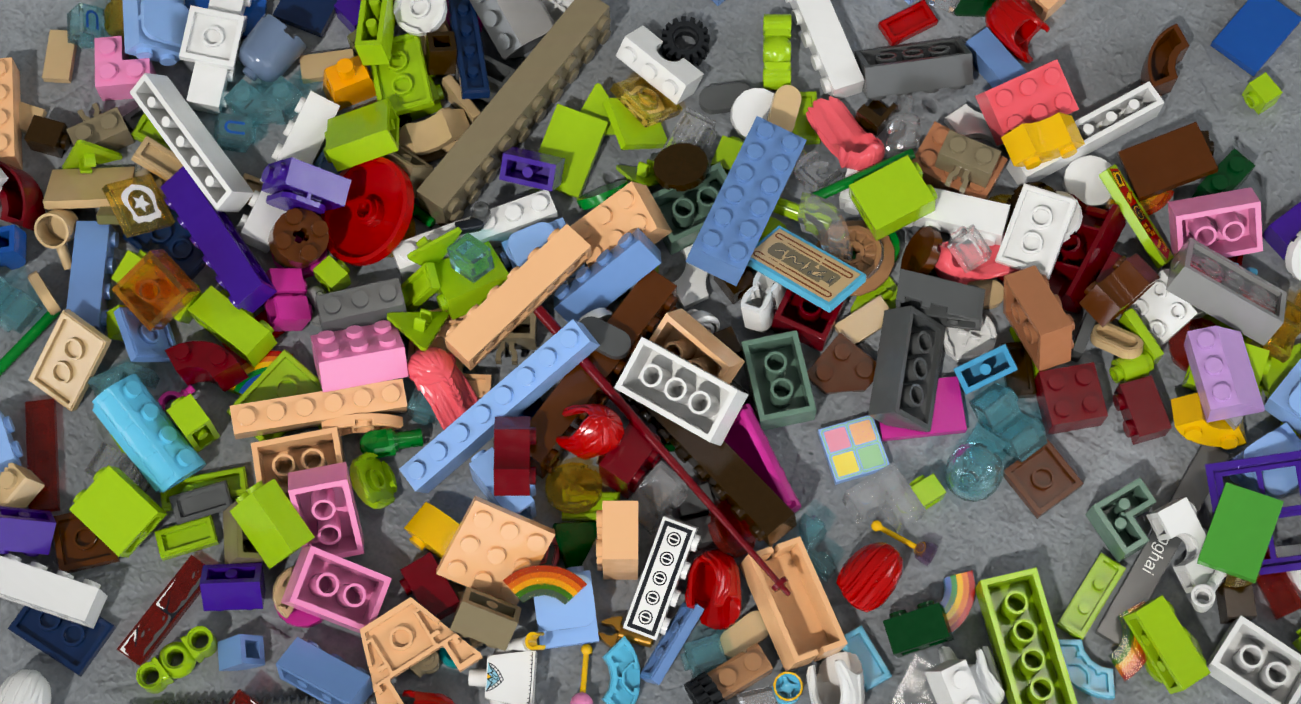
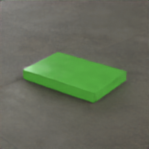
(1240, 532)

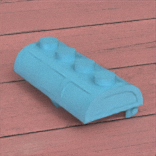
(146, 434)

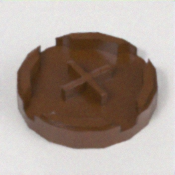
(922, 251)

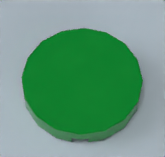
(599, 195)

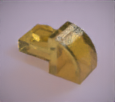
(1282, 341)

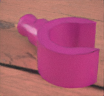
(169, 395)

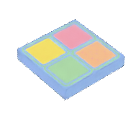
(853, 449)

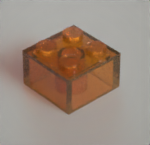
(156, 289)

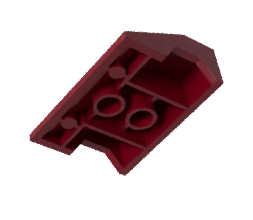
(1084, 254)

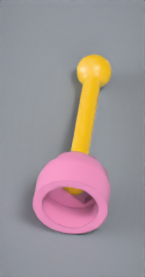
(582, 697)

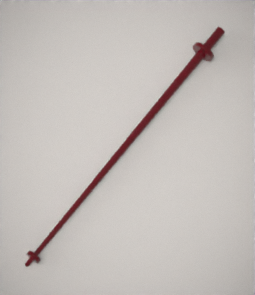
(550, 323)

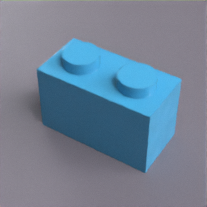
(985, 368)

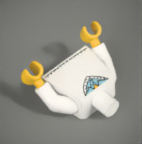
(510, 673)

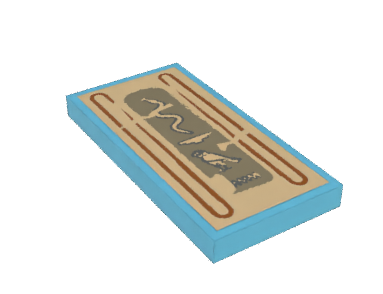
(805, 269)

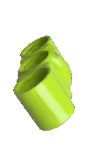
(776, 51)
(163, 663)

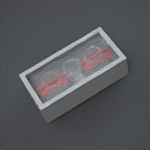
(1227, 291)

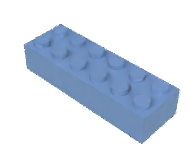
(746, 201)

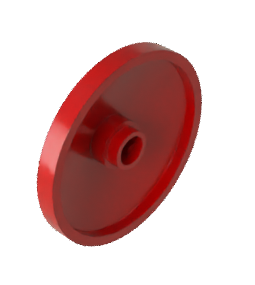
(374, 213)

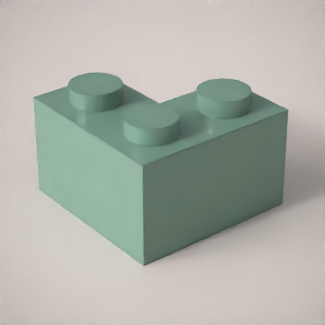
(1116, 517)

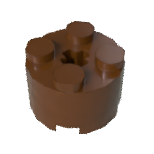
(303, 224)

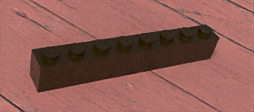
(728, 475)

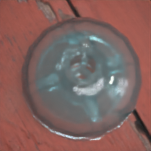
(973, 472)

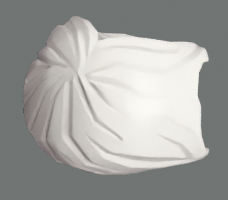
(983, 673)
(838, 680)
(25, 688)

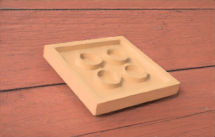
(493, 546)

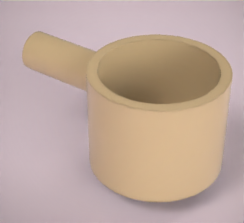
(55, 231)

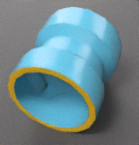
(787, 683)

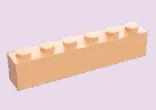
(517, 296)
(313, 408)

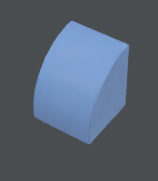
(241, 652)

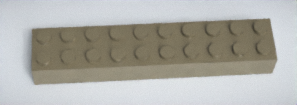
(514, 110)

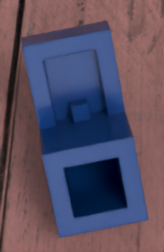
(12, 247)

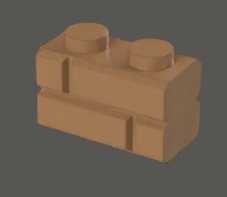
(741, 671)

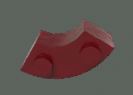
(20, 198)
(206, 363)
(512, 456)

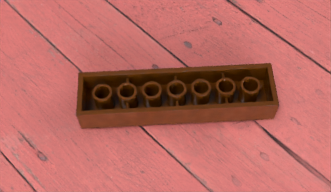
(639, 318)

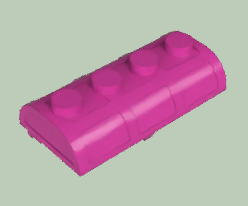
(754, 448)

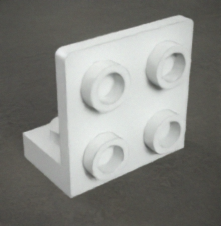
(1163, 311)

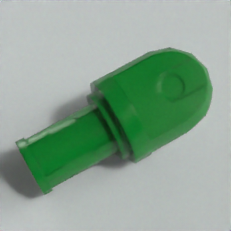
(388, 442)

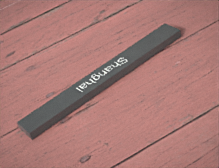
(1157, 554)

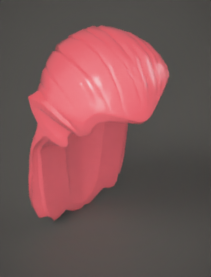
(844, 135)
(949, 268)
(441, 383)

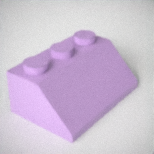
(1222, 373)

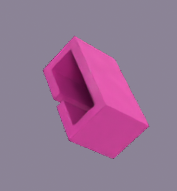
(288, 306)

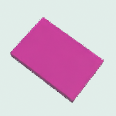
(947, 414)

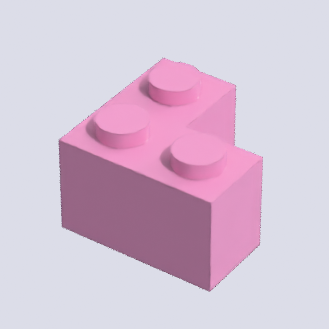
(114, 71)

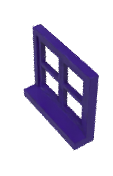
(1257, 464)

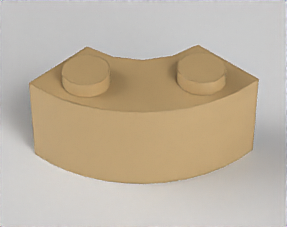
(435, 135)

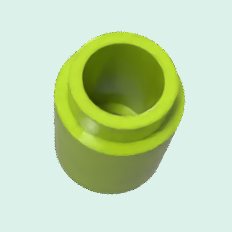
(1131, 369)

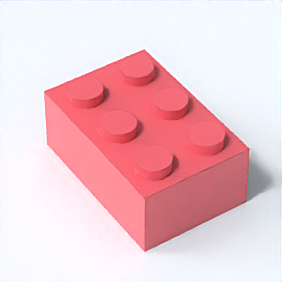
(1026, 99)

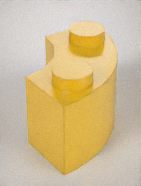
(1043, 141)
(1191, 424)
(431, 529)

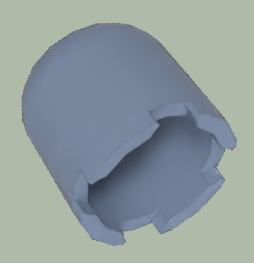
(269, 50)

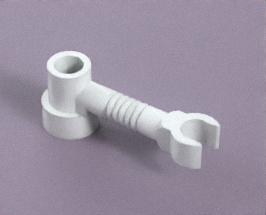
(1206, 592)

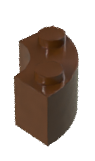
(1161, 60)
(1119, 289)

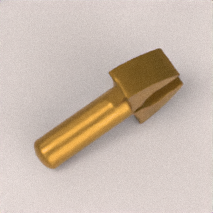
(632, 637)

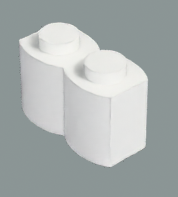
(761, 302)

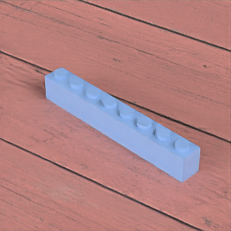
(505, 399)

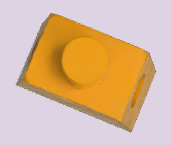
(348, 82)

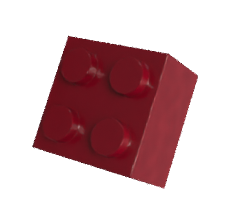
(809, 320)
(1070, 398)
(629, 462)

